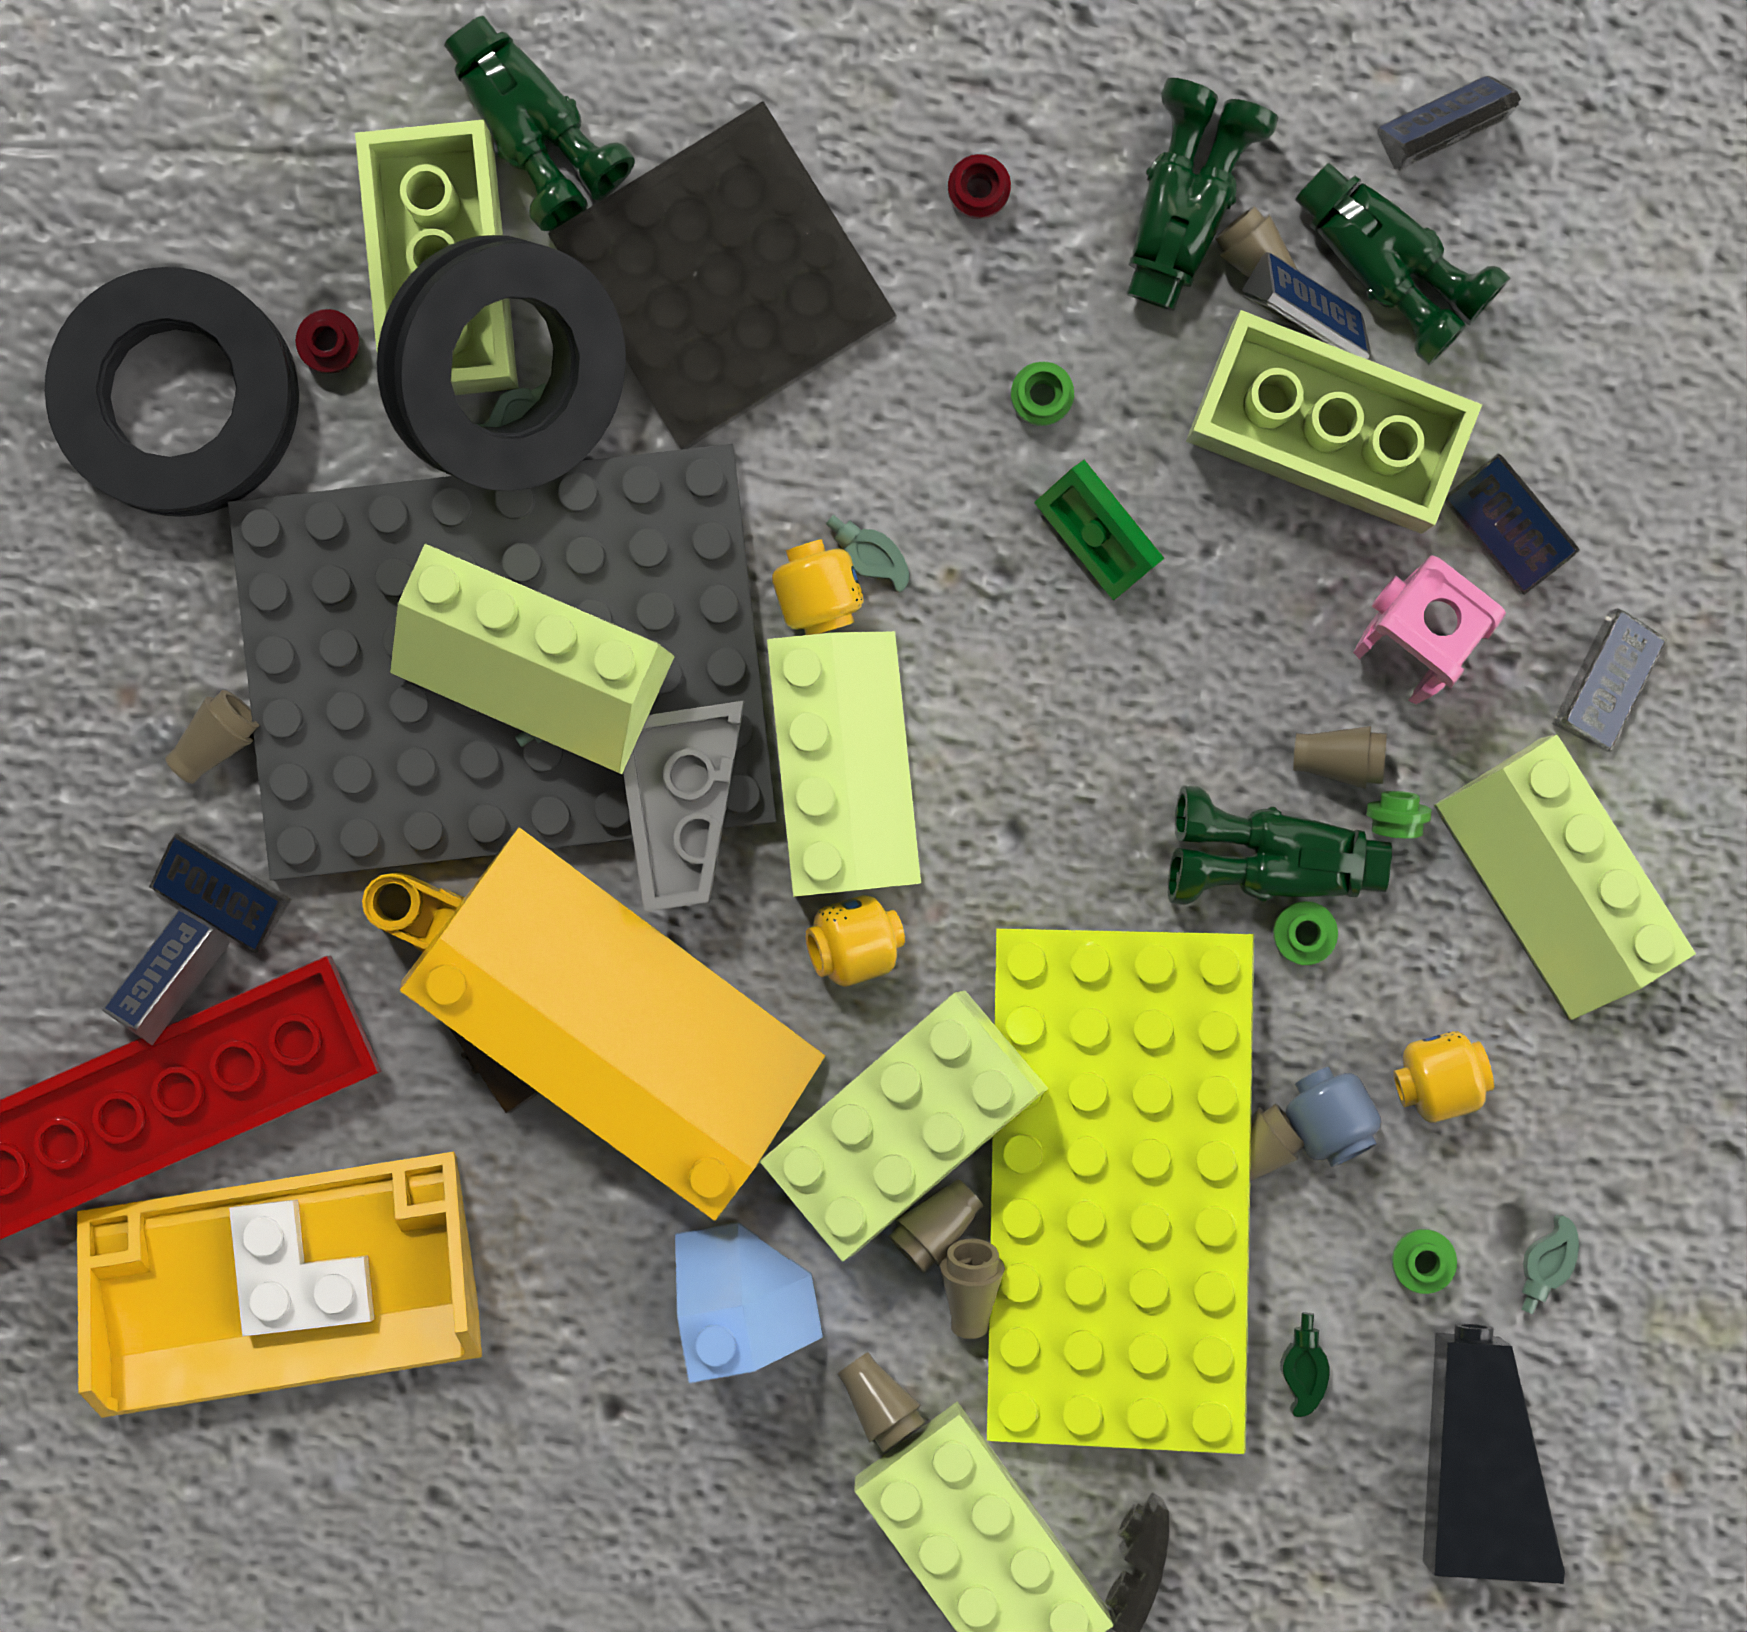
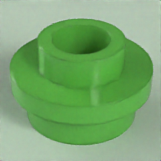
(1047, 374)
(1398, 815)
(1285, 929)
(1408, 1249)

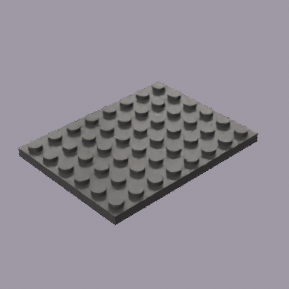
(394, 775)

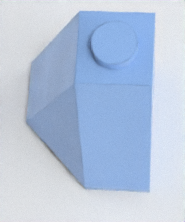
(739, 1302)

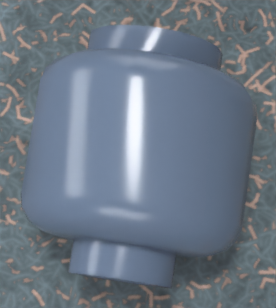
(1333, 1116)

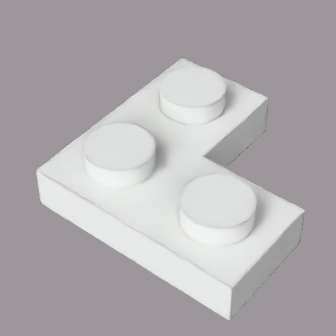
(277, 1285)

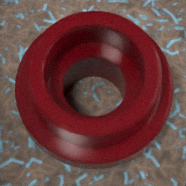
(981, 167)
(343, 352)

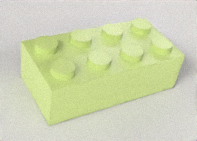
(418, 197)
(1333, 422)
(903, 1124)
(976, 1535)

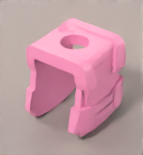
(1402, 619)

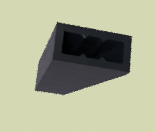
(1484, 1473)

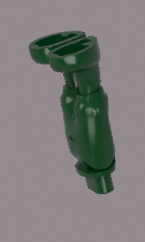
(526, 110)
(1186, 207)
(1388, 246)
(1289, 859)

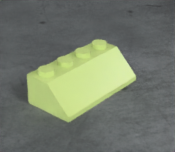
(526, 658)
(843, 762)
(1564, 878)

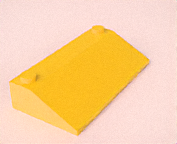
(613, 1023)
(165, 1302)

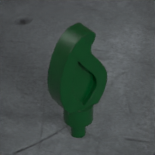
(1305, 1367)

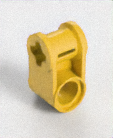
(427, 913)

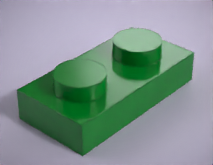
(1099, 530)

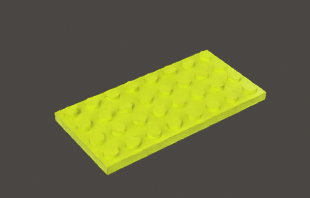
(1124, 1191)

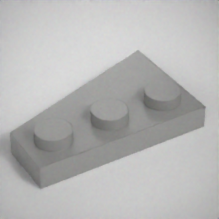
(679, 800)

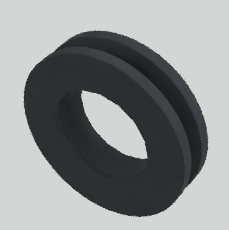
(420, 343)
(94, 346)

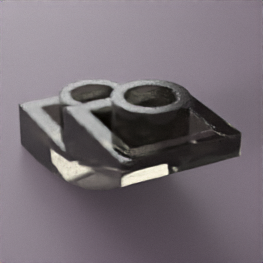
(1145, 1547)

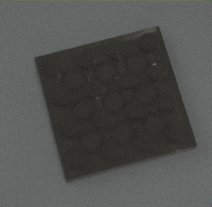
(726, 275)

